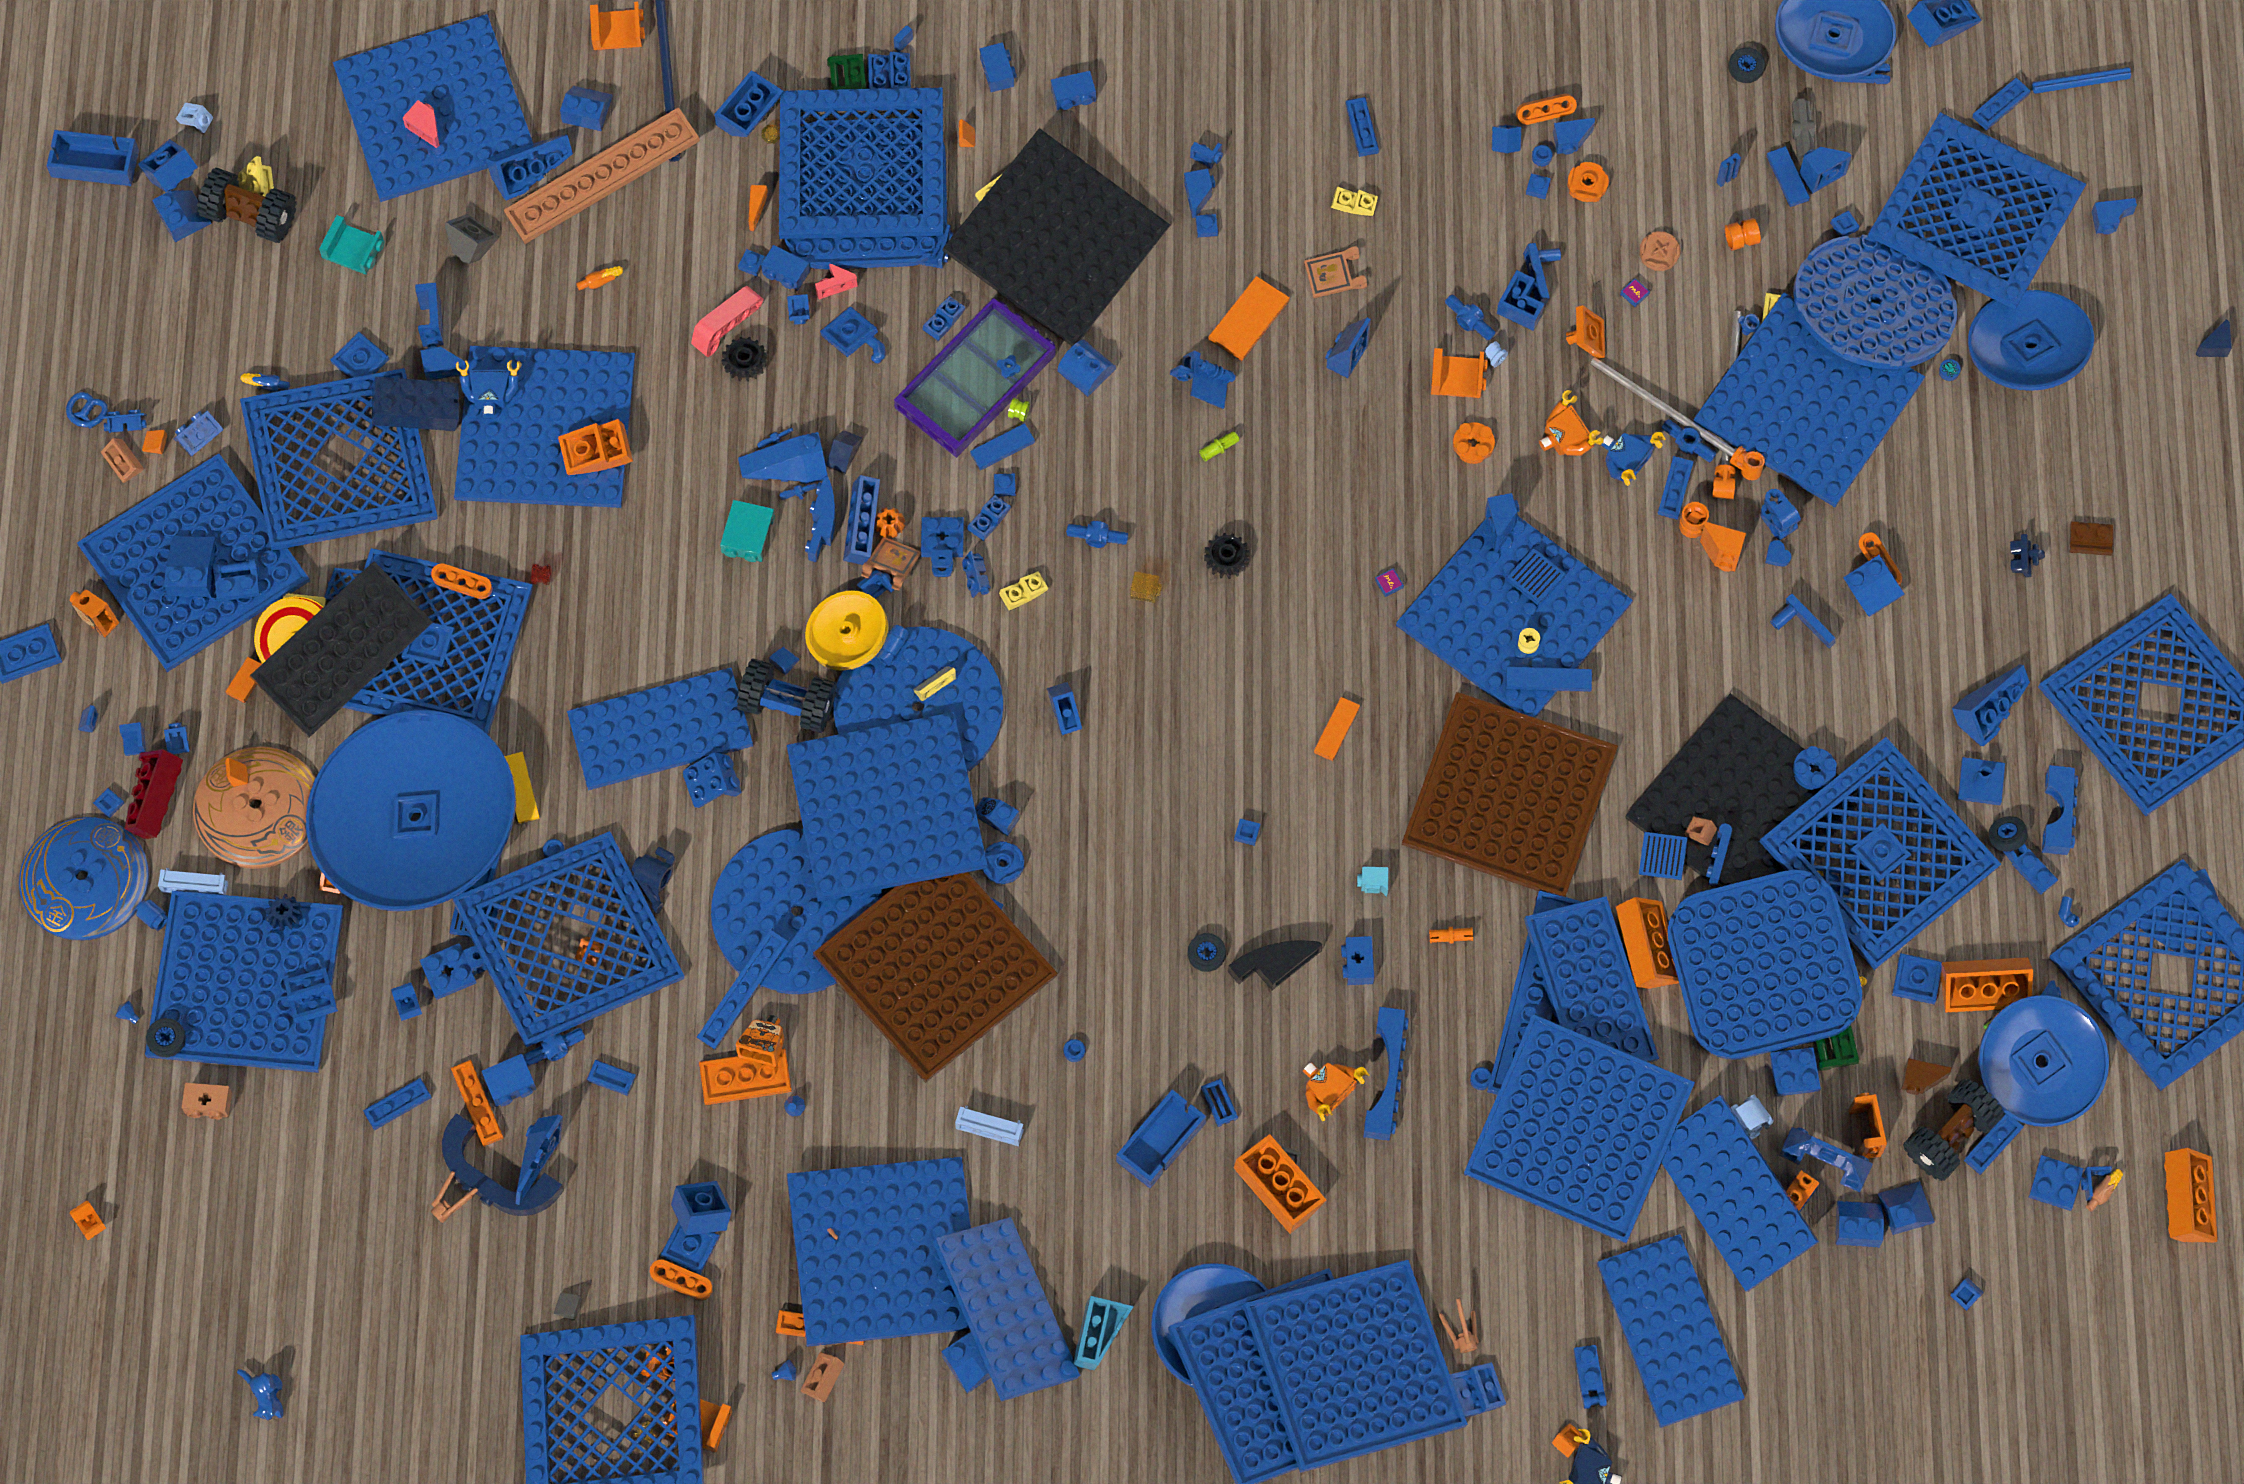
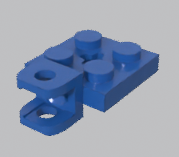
(942, 550)
(464, 965)

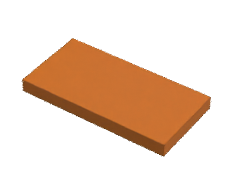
(1249, 318)
(742, 1079)

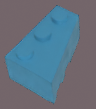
(1098, 1329)

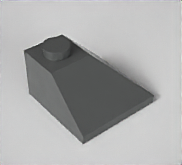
(469, 238)

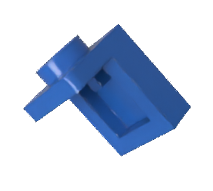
(798, 308)
(1185, 371)
(876, 584)
(406, 1001)

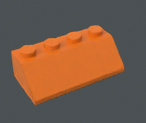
(1646, 942)
(1985, 983)
(1279, 1183)
(2190, 1196)

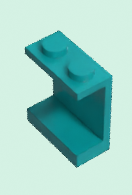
(351, 246)
(746, 531)

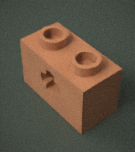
(197, 1094)

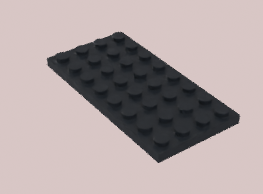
(341, 649)

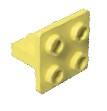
(256, 177)

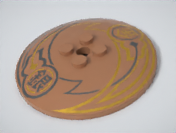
(261, 834)

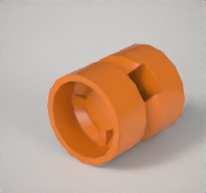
(1739, 235)
(1693, 519)

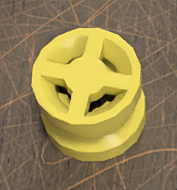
(1527, 645)

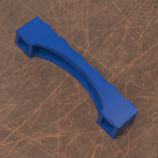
(1379, 1120)

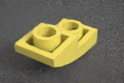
(1356, 203)
(1024, 591)

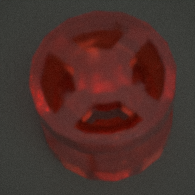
(541, 574)

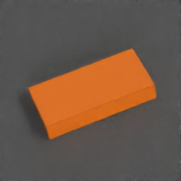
(242, 684)

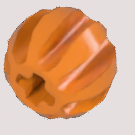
(893, 516)

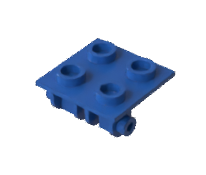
(1210, 382)

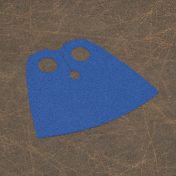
(2177, 918)

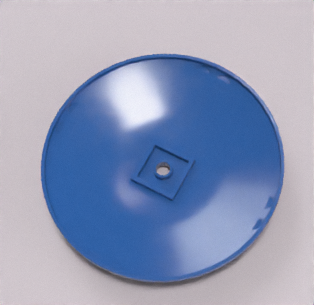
(383, 776)

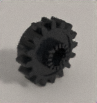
(744, 368)
(1224, 565)

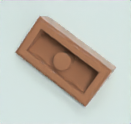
(121, 459)
(822, 1376)

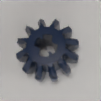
(277, 908)

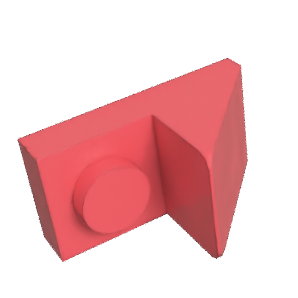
(840, 281)

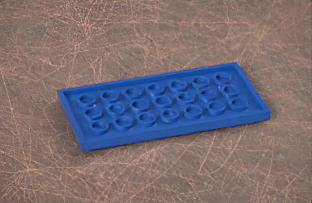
(659, 728)
(1590, 976)
(1736, 1194)
(1006, 1309)
(1670, 1331)

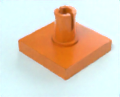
(1588, 332)

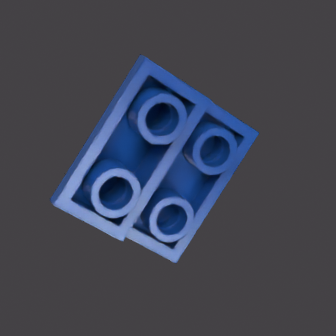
(888, 71)

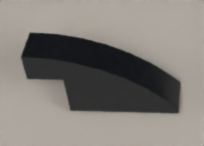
(1274, 961)

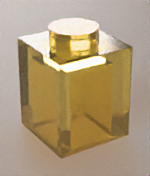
(1145, 587)

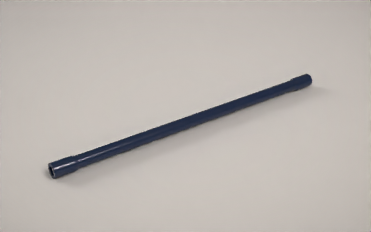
(665, 61)

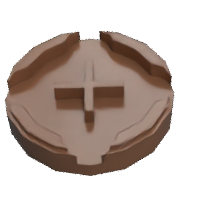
(1659, 251)

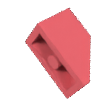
(422, 122)

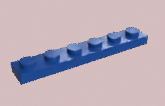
(742, 989)

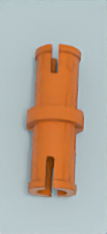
(1451, 935)

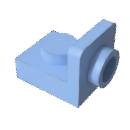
(195, 116)

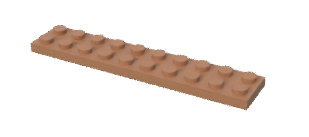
(601, 175)

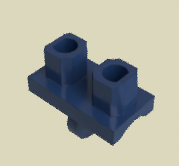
(2023, 547)

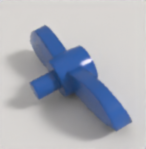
(775, 438)
(798, 491)

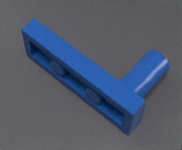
(1533, 263)
(1795, 607)

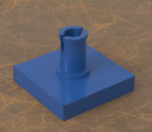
(1981, 781)

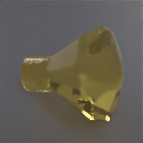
(770, 134)
(638, 1432)

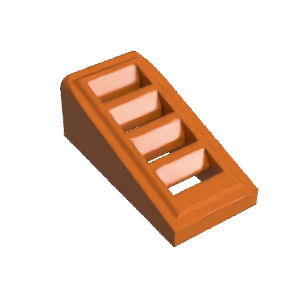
(758, 197)

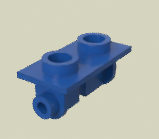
(133, 419)
(974, 565)

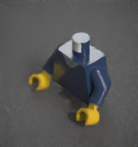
(1591, 1463)

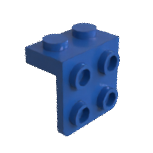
(711, 779)

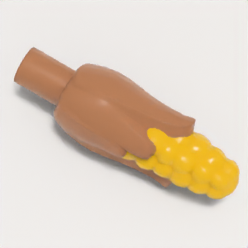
(2103, 1191)

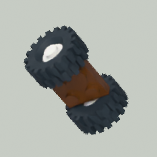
(223, 199)
(1937, 1152)

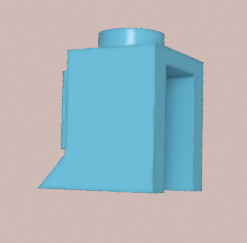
(1373, 880)

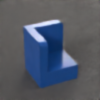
(1506, 138)
(133, 738)

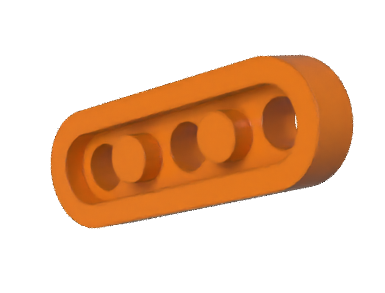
(1554, 109)
(1878, 549)
(455, 575)
(674, 1273)

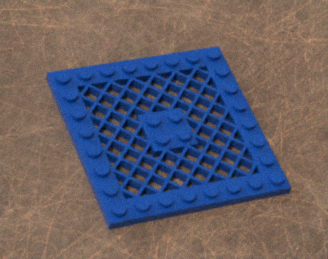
(1977, 210)
(434, 644)
(1882, 852)

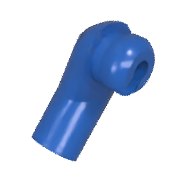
(878, 350)
(2065, 914)

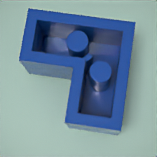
(1517, 304)

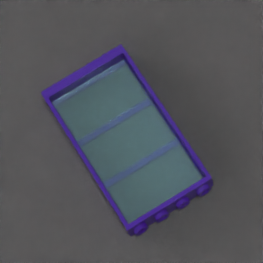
(963, 385)

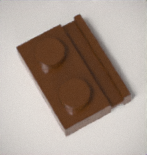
(2091, 538)

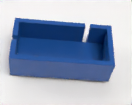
(92, 158)
(1160, 1139)

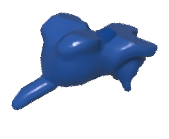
(265, 1390)

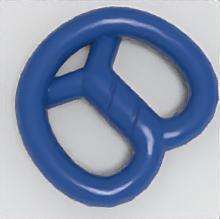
(85, 410)

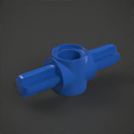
(1470, 317)
(1688, 433)
(1097, 534)
(554, 1047)

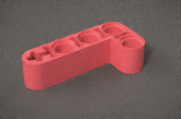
(723, 319)

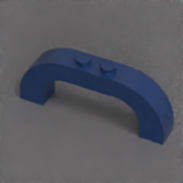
(537, 1199)

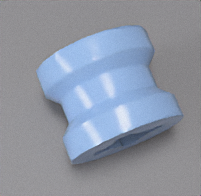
(1495, 354)

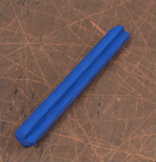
(2081, 80)

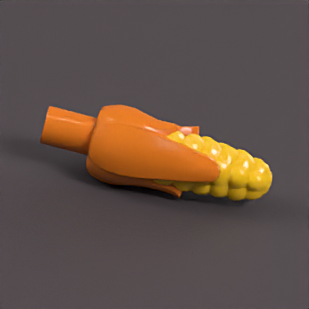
(599, 278)

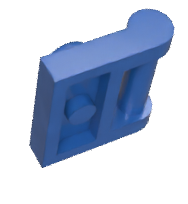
(237, 586)

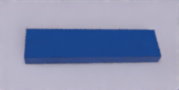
(1549, 679)

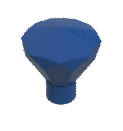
(126, 1012)
(794, 1105)
(786, 1372)

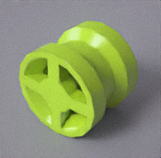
(1018, 409)

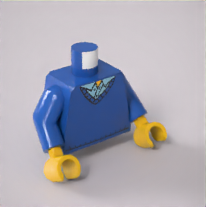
(489, 388)
(1629, 454)

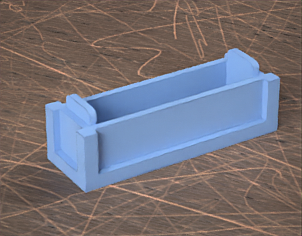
(192, 882)
(989, 1126)

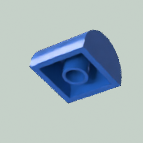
(1085, 367)

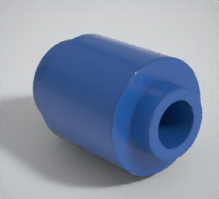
(151, 914)

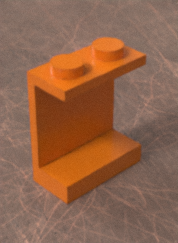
(616, 28)
(1458, 375)
(1876, 1145)
(713, 1423)

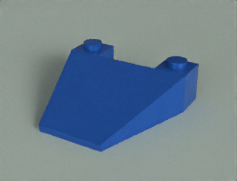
(1855, 1167)

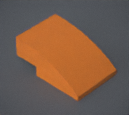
(595, 448)

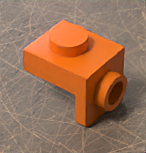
(87, 1220)

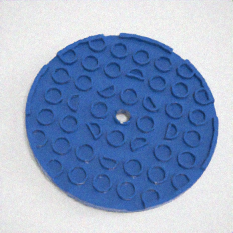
(1836, 306)
(885, 694)
(759, 894)

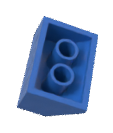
(747, 105)

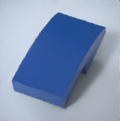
(944, 318)
(989, 517)

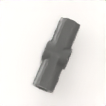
(1802, 127)

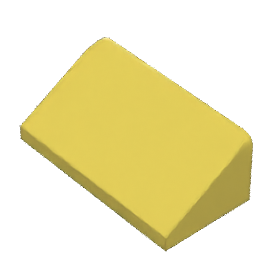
(935, 683)

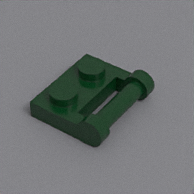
(853, 71)
(1843, 1048)

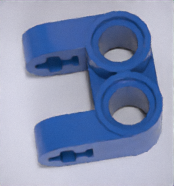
(1782, 516)

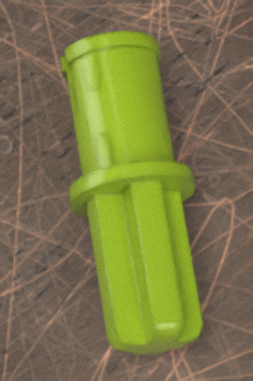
(1219, 446)

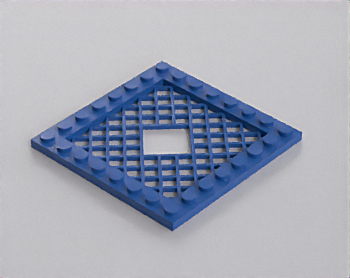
(855, 225)
(342, 525)
(2170, 612)
(2109, 1010)
(536, 1029)
(640, 1333)

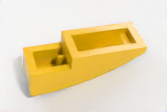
(525, 801)

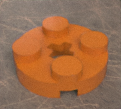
(1586, 193)
(1470, 431)

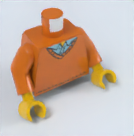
(1567, 431)
(1330, 1086)

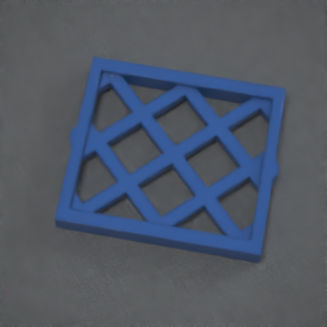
(331, 583)

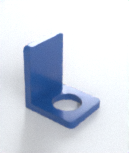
(2086, 1181)

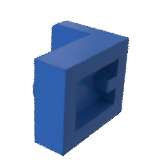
(1204, 155)
(176, 738)

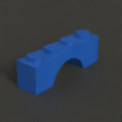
(2060, 784)

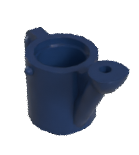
(654, 875)

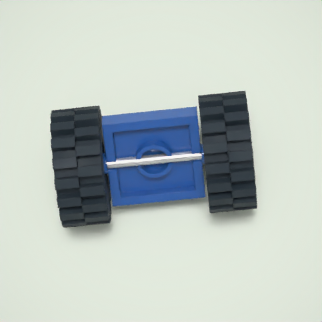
(810, 703)

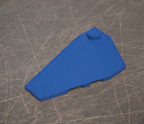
(523, 166)
(790, 460)
(1986, 707)
(541, 1143)

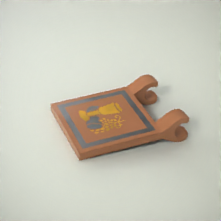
(1331, 273)
(892, 559)

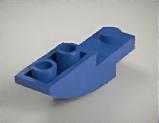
(824, 520)

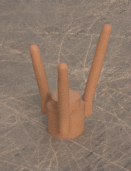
(444, 1210)
(1467, 1342)

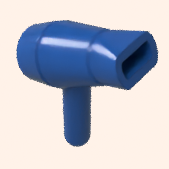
(894, 641)

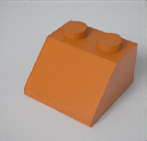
(1722, 545)

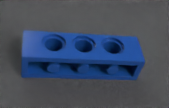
(861, 520)

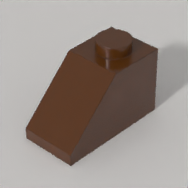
(1922, 1076)

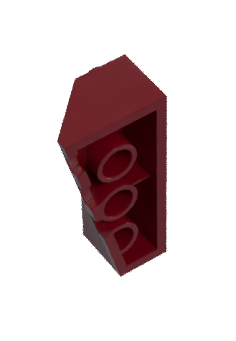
(152, 793)

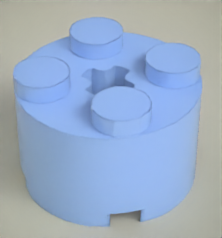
(1752, 1116)

